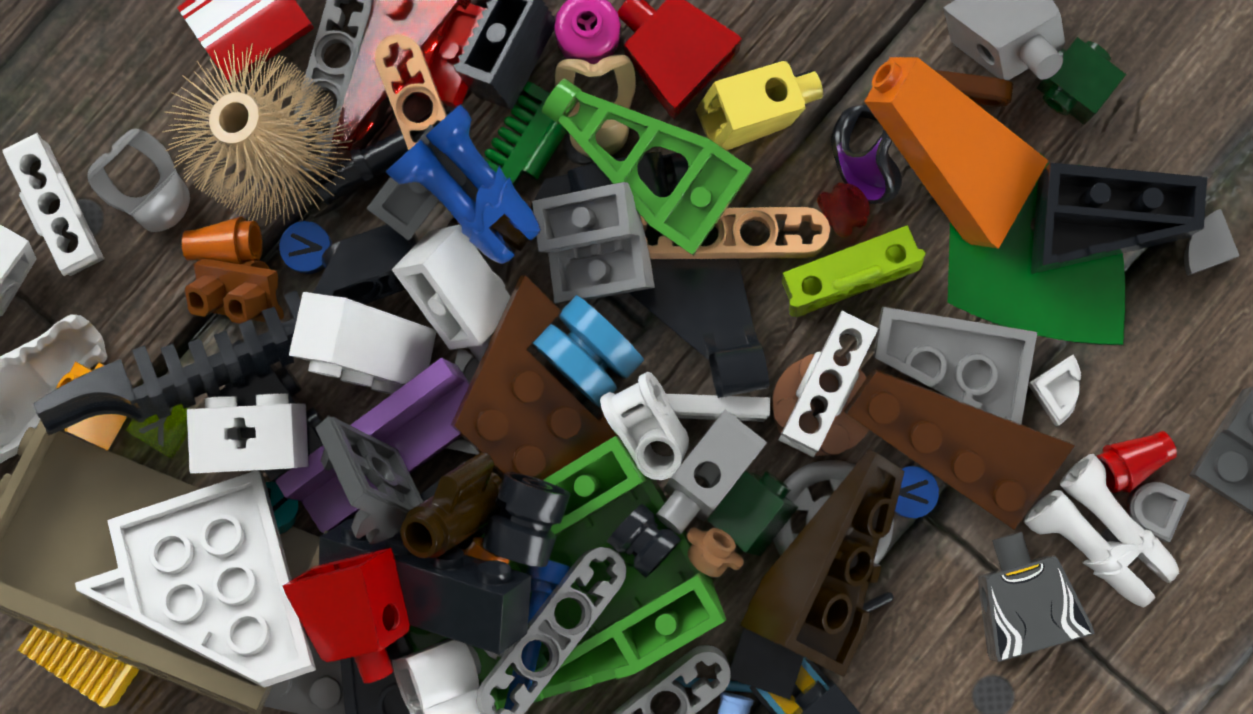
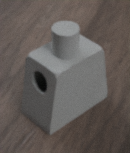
(1008, 35)
(719, 461)

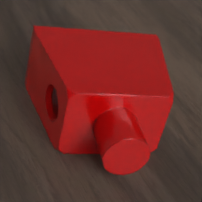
(676, 49)
(352, 610)

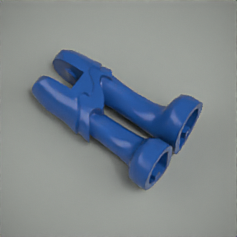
(494, 195)

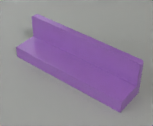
(410, 419)

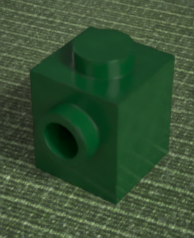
(1082, 81)

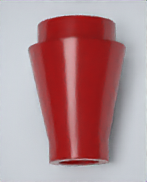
(1135, 460)

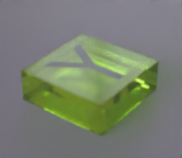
(163, 434)

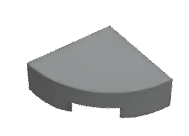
(1210, 245)

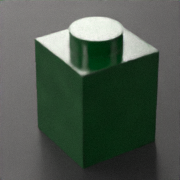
(754, 511)

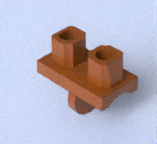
(233, 290)

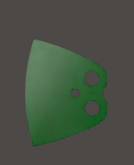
(1063, 303)

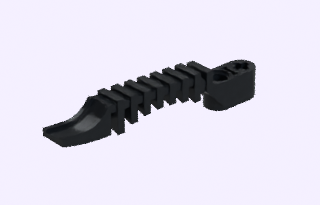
(354, 270)

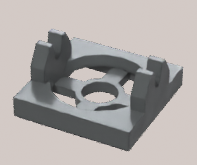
(361, 455)

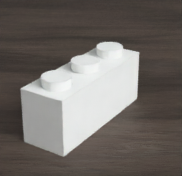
(361, 342)

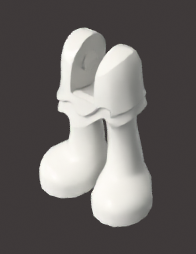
(1108, 559)

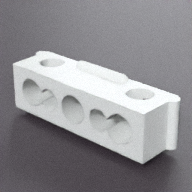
(37, 201)
(810, 389)

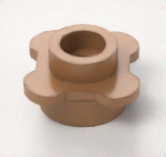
(713, 551)

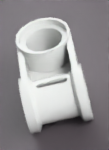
(645, 416)

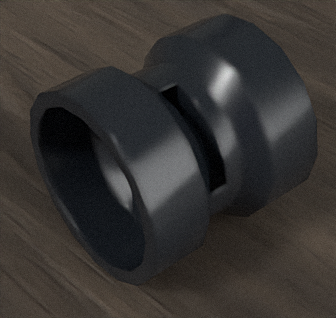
(641, 538)

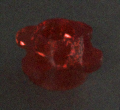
(844, 208)

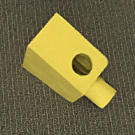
(756, 103)

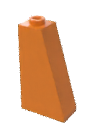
(956, 148)

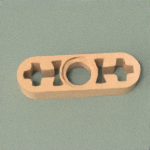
(392, 75)

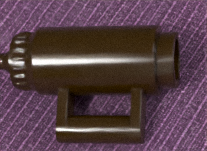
(455, 511)

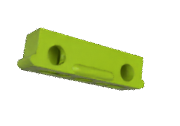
(852, 271)

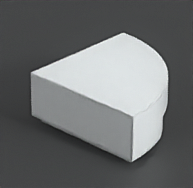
(1058, 389)

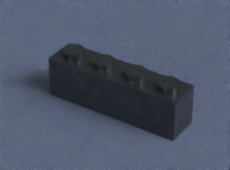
(451, 593)

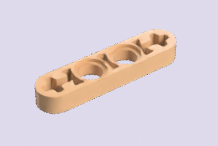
(731, 245)

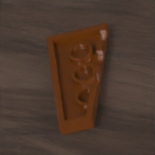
(972, 450)

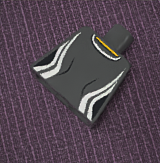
(1028, 603)

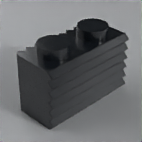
(505, 49)

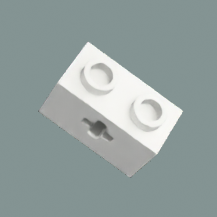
(217, 441)

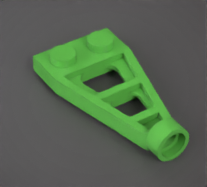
(701, 194)

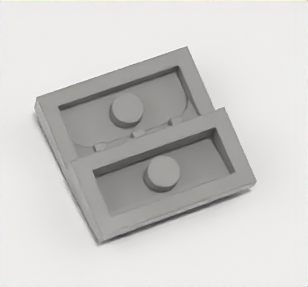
(594, 243)

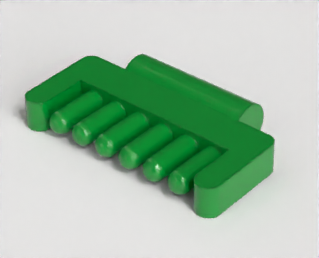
(537, 140)

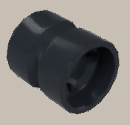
(525, 520)

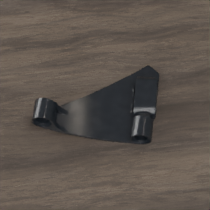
(693, 297)

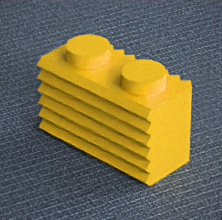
(85, 670)

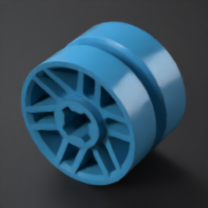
(588, 350)

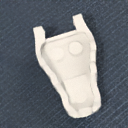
(36, 370)

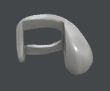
(160, 207)

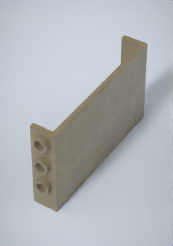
(60, 534)

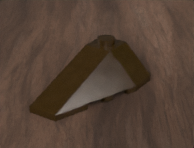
(820, 582)

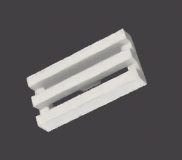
(711, 407)

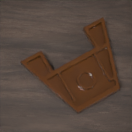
(517, 405)

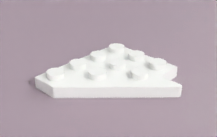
(209, 579)

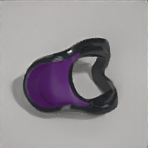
(870, 170)

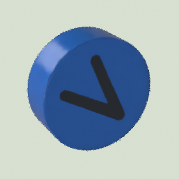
(304, 246)
(917, 493)

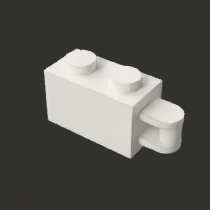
(454, 288)

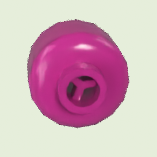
(587, 44)

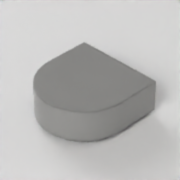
(1157, 508)

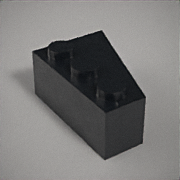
(1111, 211)

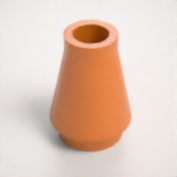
(225, 241)

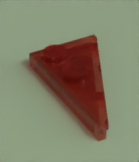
(366, 90)

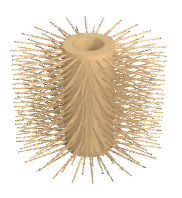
(258, 135)

